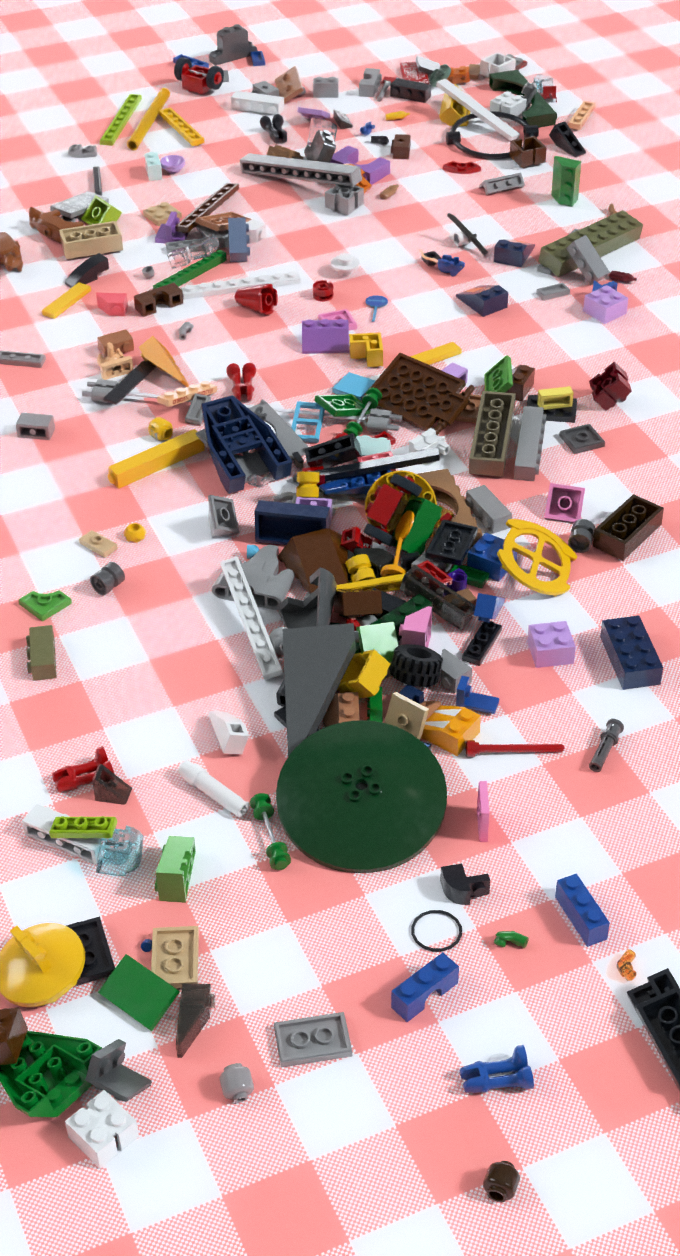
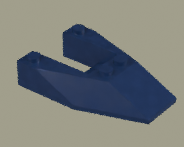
(236, 429)

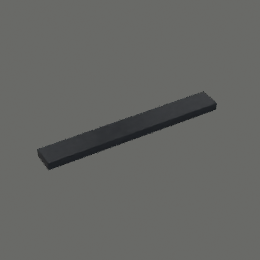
(380, 464)

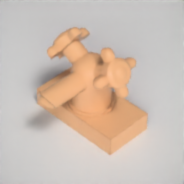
(114, 364)

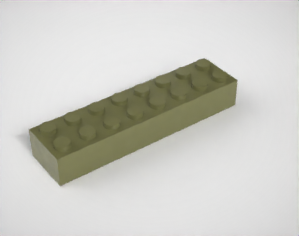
(604, 235)

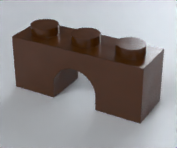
(169, 295)

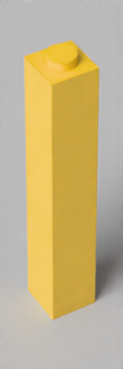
(155, 459)

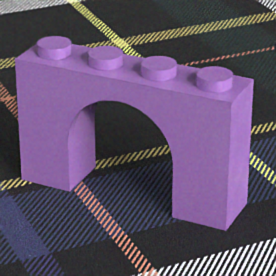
(373, 171)

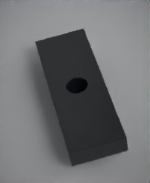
(482, 643)

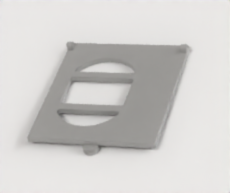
(251, 462)

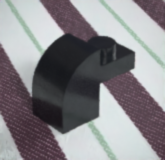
(461, 888)

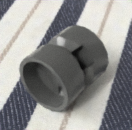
(581, 535)
(108, 577)

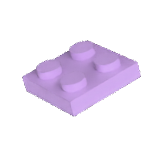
(313, 113)

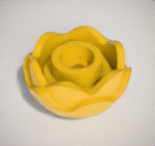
(135, 532)

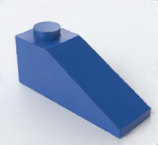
(488, 607)

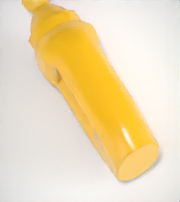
(396, 115)

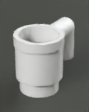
(459, 238)

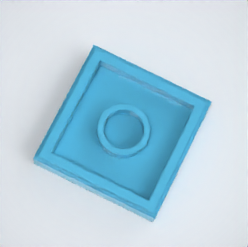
(353, 384)

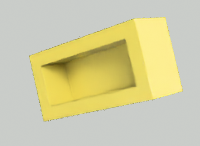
(555, 397)

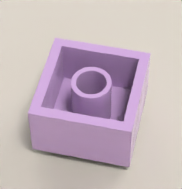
(605, 304)
(551, 644)

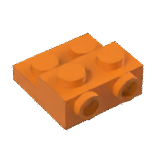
(459, 75)

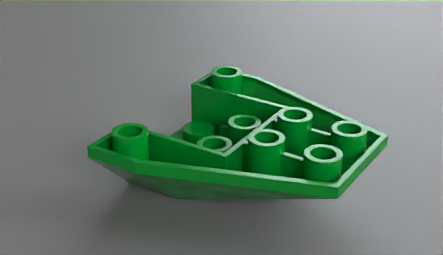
(48, 1073)

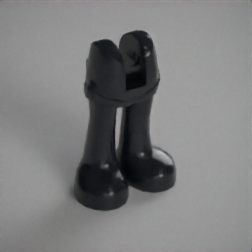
(276, 132)

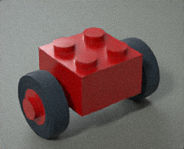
(198, 78)
(385, 506)

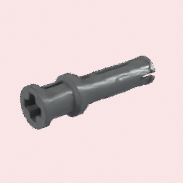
(608, 739)

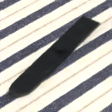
(129, 382)

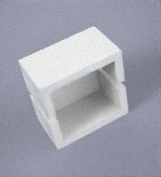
(496, 63)
(508, 104)
(95, 1129)

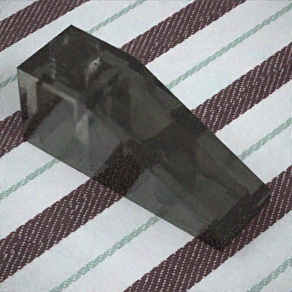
(193, 1014)

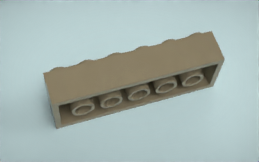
(492, 434)

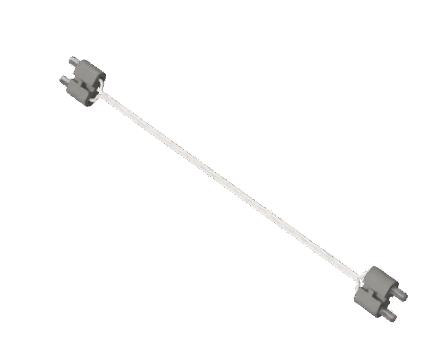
(378, 419)

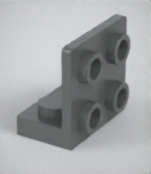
(110, 1075)

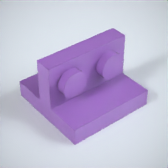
(168, 233)

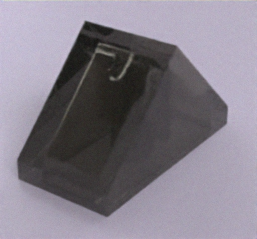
(110, 787)

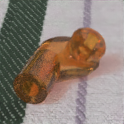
(625, 967)

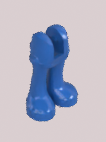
(478, 1073)

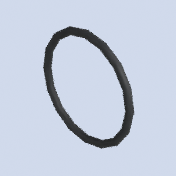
(436, 949)

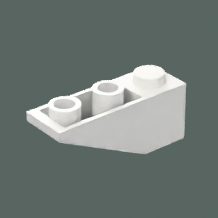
(229, 731)

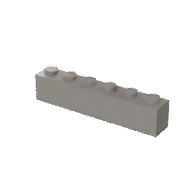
(530, 443)

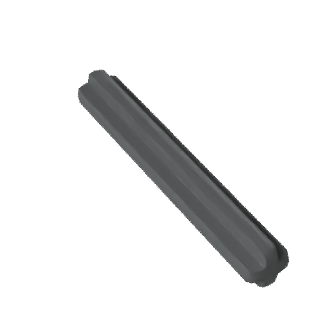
(97, 180)

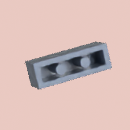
(238, 239)

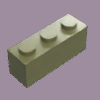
(41, 653)

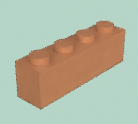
(342, 708)

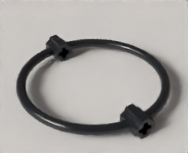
(454, 137)

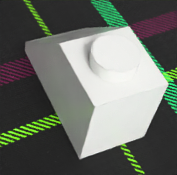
(257, 231)

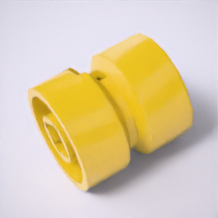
(307, 484)
(360, 568)

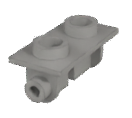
(529, 90)

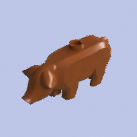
(50, 223)
(10, 252)

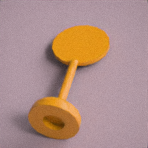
(402, 530)

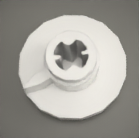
(345, 264)

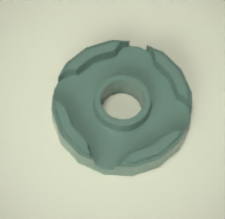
(439, 74)

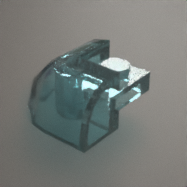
(121, 852)

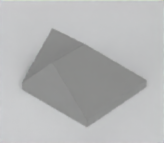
(222, 516)

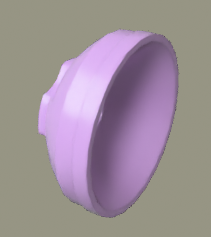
(172, 163)

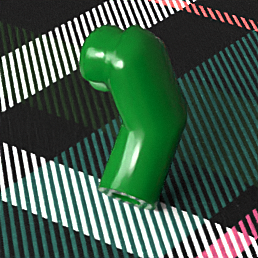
(511, 936)

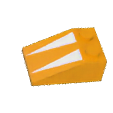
(451, 727)

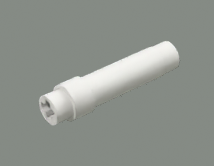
(200, 779)

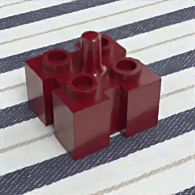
(610, 386)

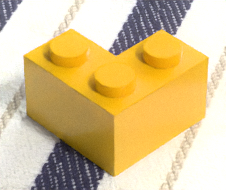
(367, 346)

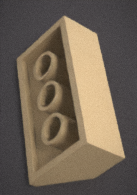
(91, 240)

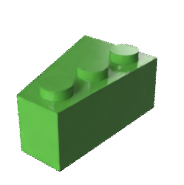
(175, 869)

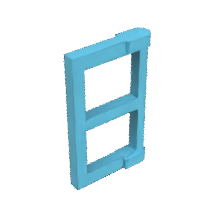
(296, 420)

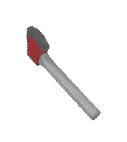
(386, 81)

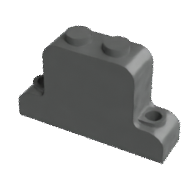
(231, 45)
(321, 148)

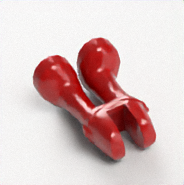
(248, 372)
(68, 777)

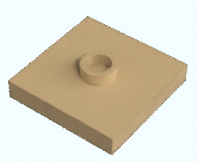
(406, 714)

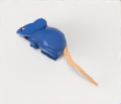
(447, 264)

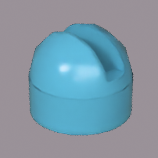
(251, 551)

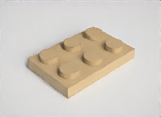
(176, 954)

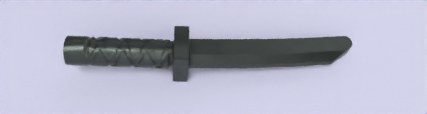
(472, 237)

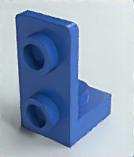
(474, 701)

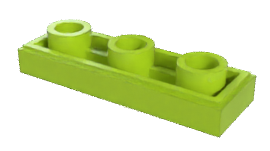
(83, 827)

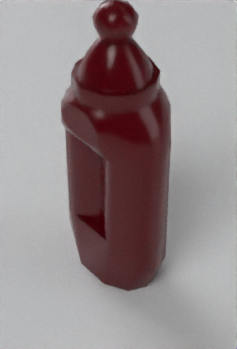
(622, 276)

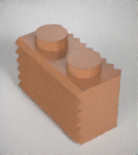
(119, 339)

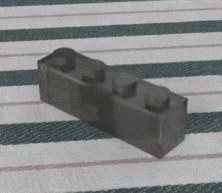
(445, 601)

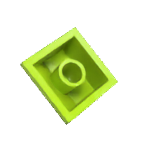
(100, 212)

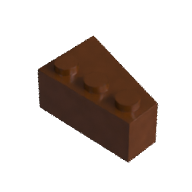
(357, 602)

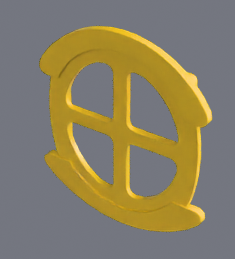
(565, 553)

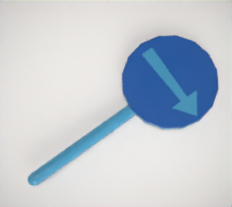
(376, 301)

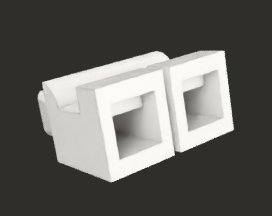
(427, 441)

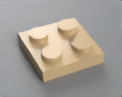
(160, 213)

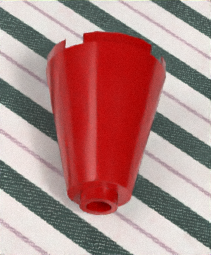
(258, 298)

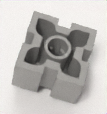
(344, 198)

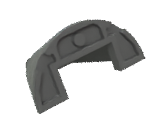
(316, 608)

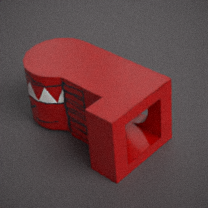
(356, 540)

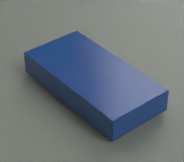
(257, 58)

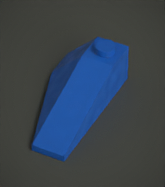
(352, 485)

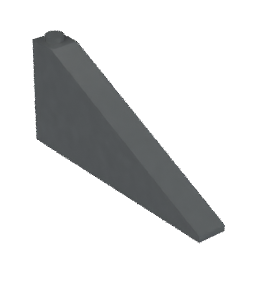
(312, 672)

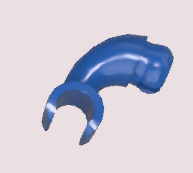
(366, 130)

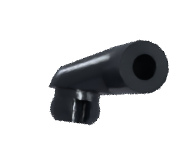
(380, 139)

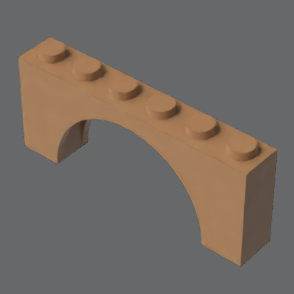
(449, 493)

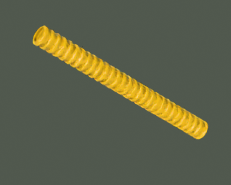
(148, 119)

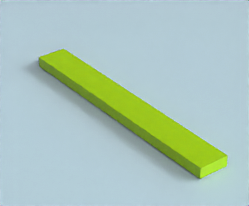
(121, 119)

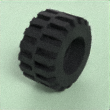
(416, 665)

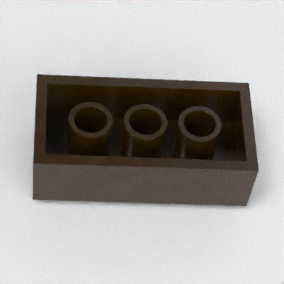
(628, 527)

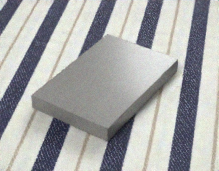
(312, 1039)

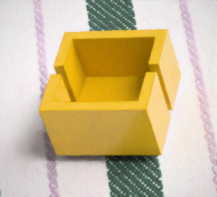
(364, 674)

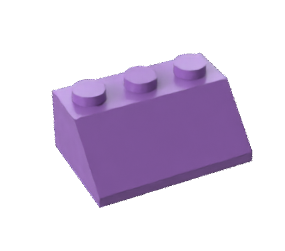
(325, 336)

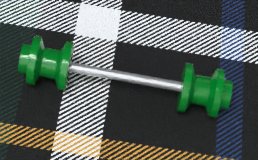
(370, 401)
(277, 850)

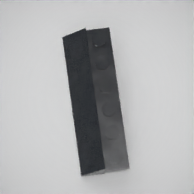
(659, 1011)

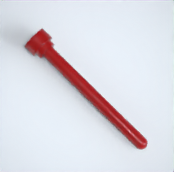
(474, 748)

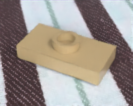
(98, 543)

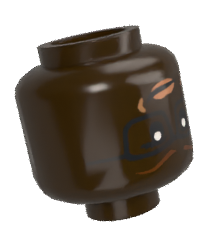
(501, 1181)

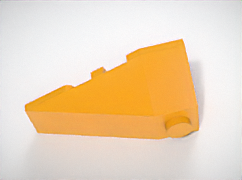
(161, 358)

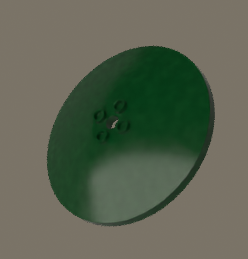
(369, 826)

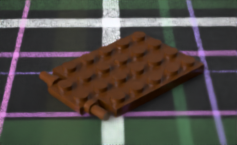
(421, 393)

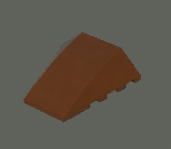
(313, 550)

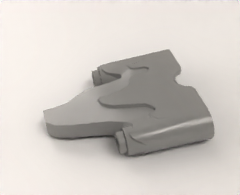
(263, 579)

